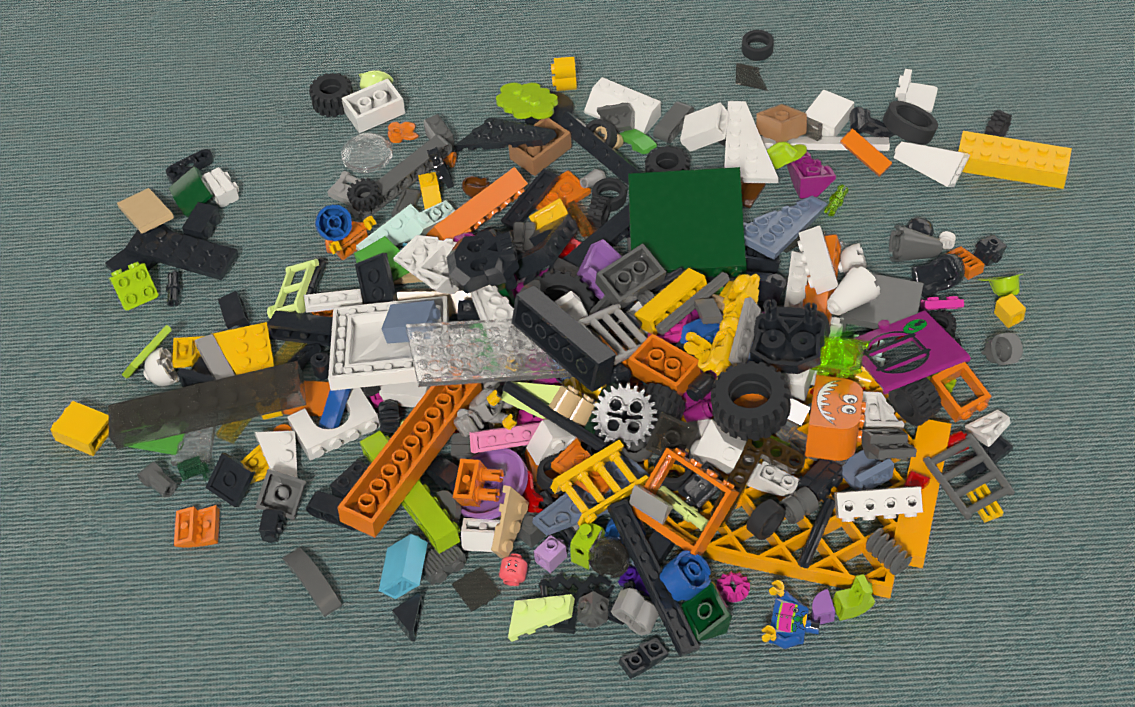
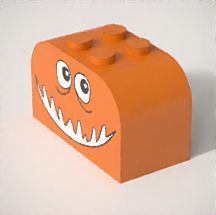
(835, 419)

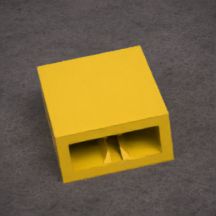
(81, 428)

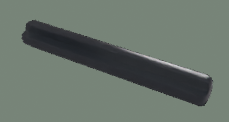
(816, 533)

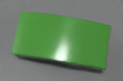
(639, 141)

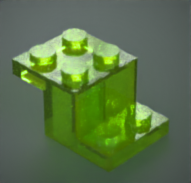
(841, 356)

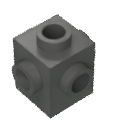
(593, 610)

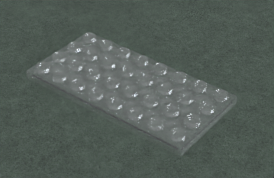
(477, 353)

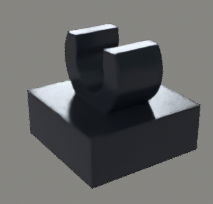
(567, 626)

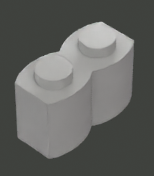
(635, 611)

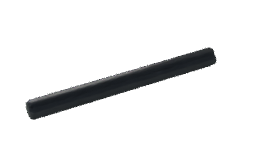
(558, 419)

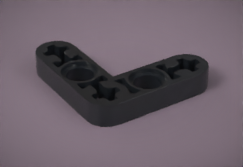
(180, 169)

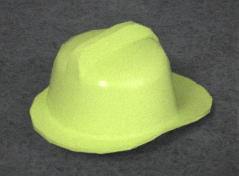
(373, 77)

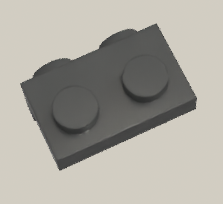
(619, 115)

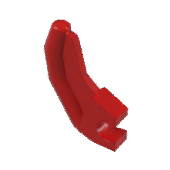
(531, 496)

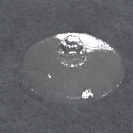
(366, 152)

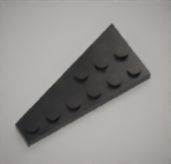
(498, 133)

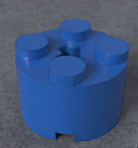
(686, 576)

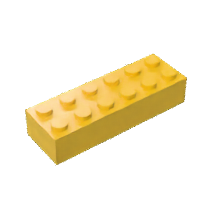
(1015, 159)

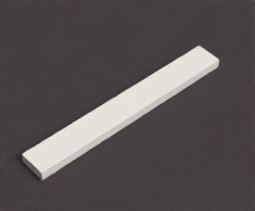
(830, 143)

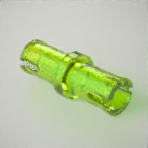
(836, 200)

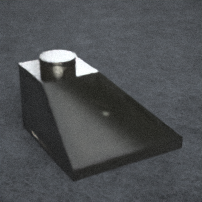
(671, 434)

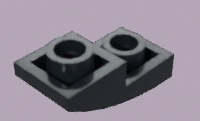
(644, 658)

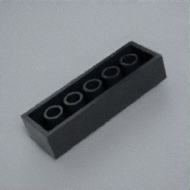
(563, 338)

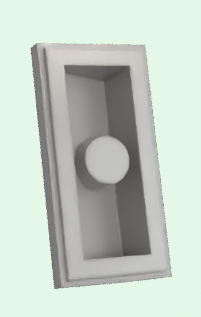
(650, 504)

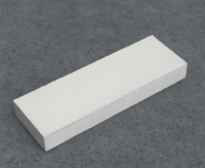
(331, 300)

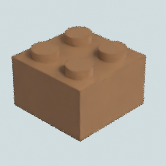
(781, 123)

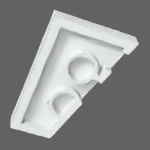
(279, 450)

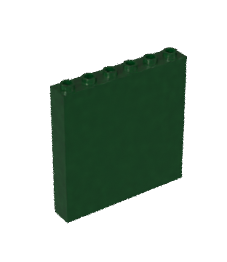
(690, 219)

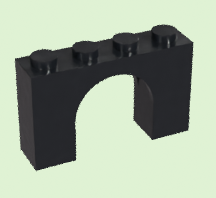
(547, 244)

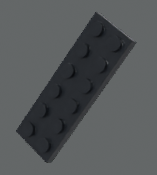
(182, 252)

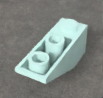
(424, 221)

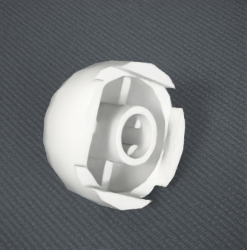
(851, 257)
(160, 368)

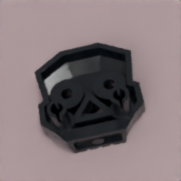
(483, 261)
(788, 329)

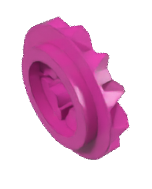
(725, 590)

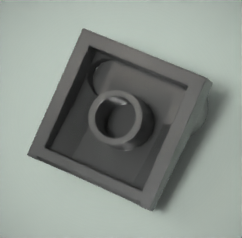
(281, 493)

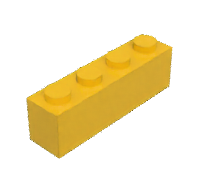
(670, 299)

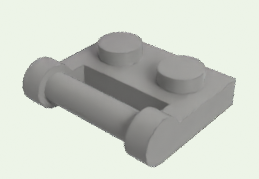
(339, 189)

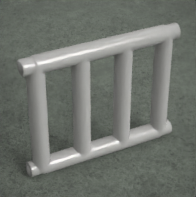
(605, 315)

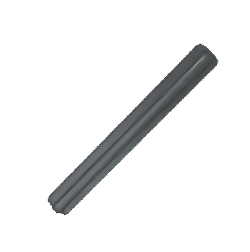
(686, 308)

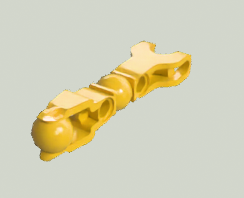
(718, 356)

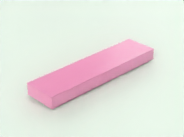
(502, 438)

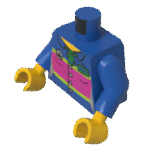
(788, 620)

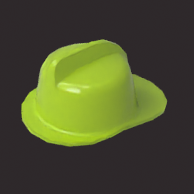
(785, 153)
(1004, 285)

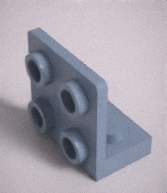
(866, 473)

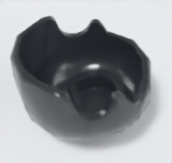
(921, 225)

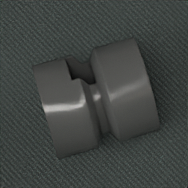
(800, 504)

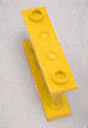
(596, 463)

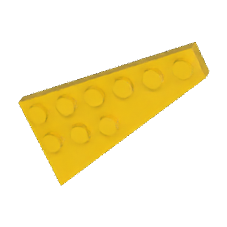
(247, 351)

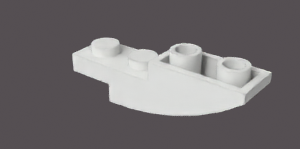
(770, 479)

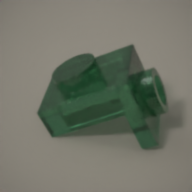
(193, 467)

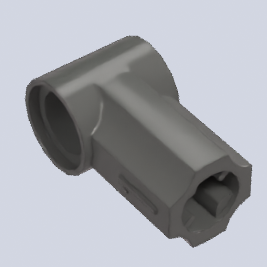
(154, 476)

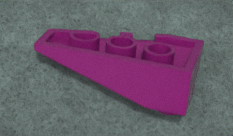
(810, 176)

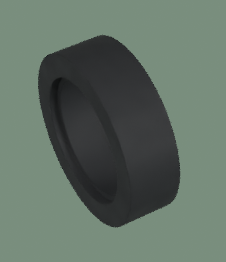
(923, 124)

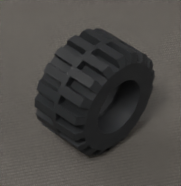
(328, 92)
(667, 159)
(665, 401)
(916, 401)

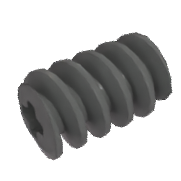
(886, 553)

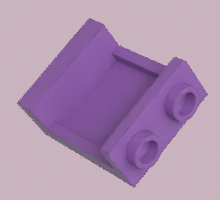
(597, 258)

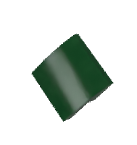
(190, 190)

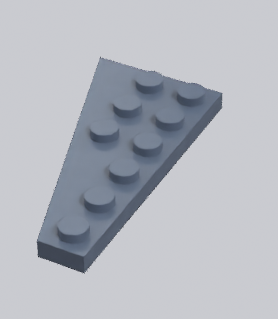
(777, 230)
(564, 512)

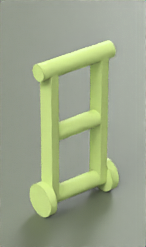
(299, 303)

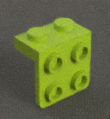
(133, 285)

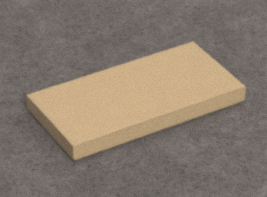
(145, 210)

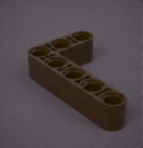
(756, 455)

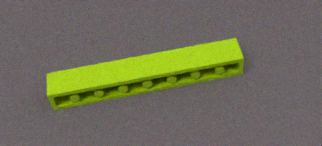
(419, 504)

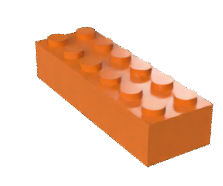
(481, 207)

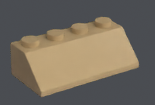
(408, 294)

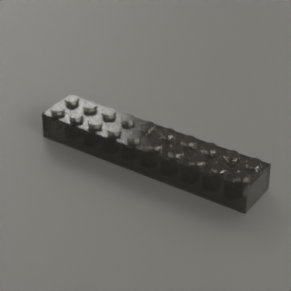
(206, 405)

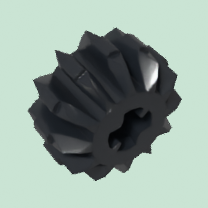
(388, 416)

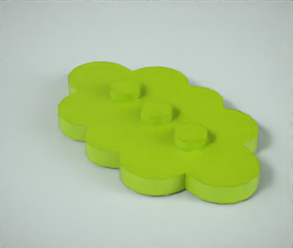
(527, 100)

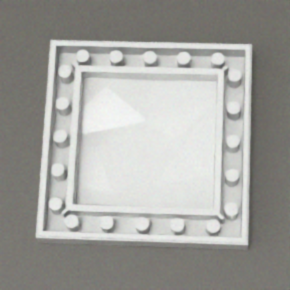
(360, 350)

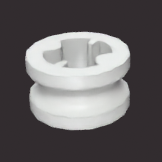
(948, 239)

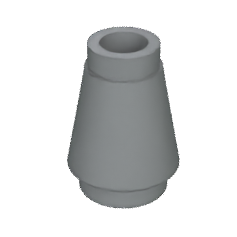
(591, 178)

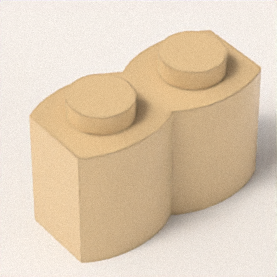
(572, 405)

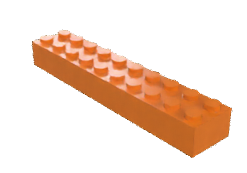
(405, 457)

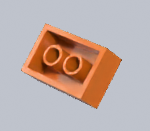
(663, 364)

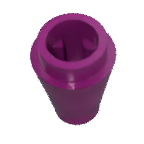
(698, 412)

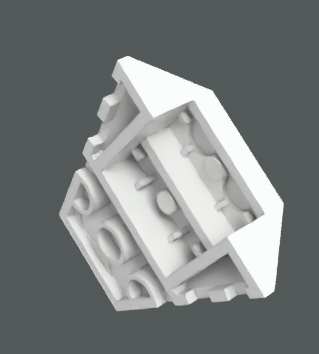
(427, 261)

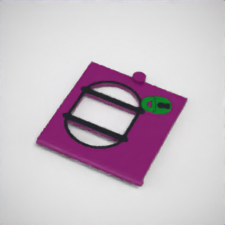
(936, 345)

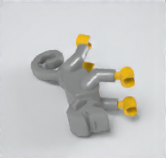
(484, 408)

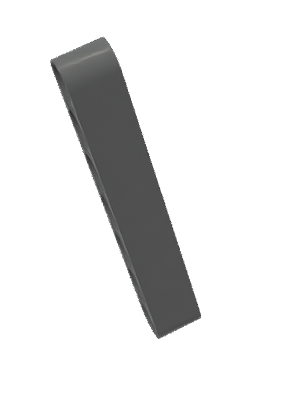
(404, 175)

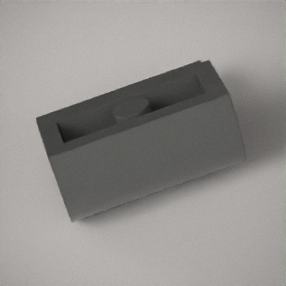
(886, 444)

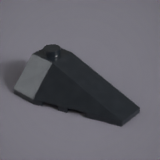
(770, 285)

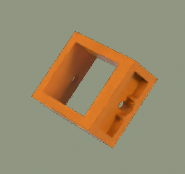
(948, 402)

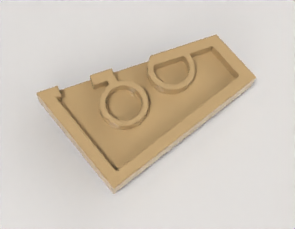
(511, 518)

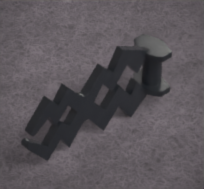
(583, 588)

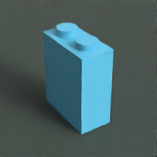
(403, 566)

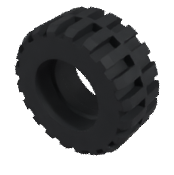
(565, 283)
(750, 422)

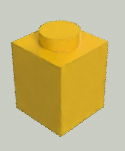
(1009, 310)

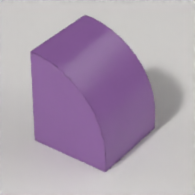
(823, 608)

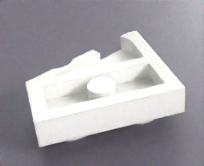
(879, 413)
(988, 427)

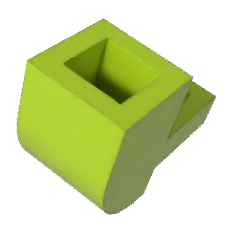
(855, 600)

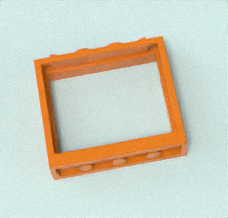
(654, 483)

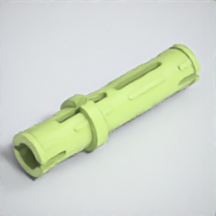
(689, 513)

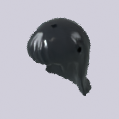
(939, 274)

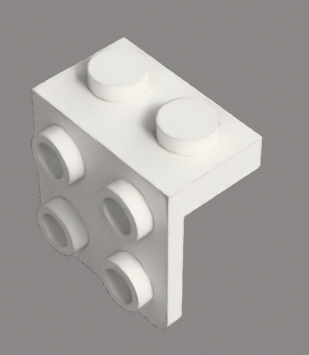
(915, 93)

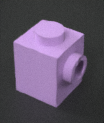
(550, 553)

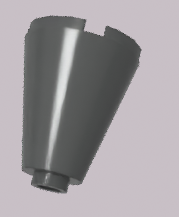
(912, 245)

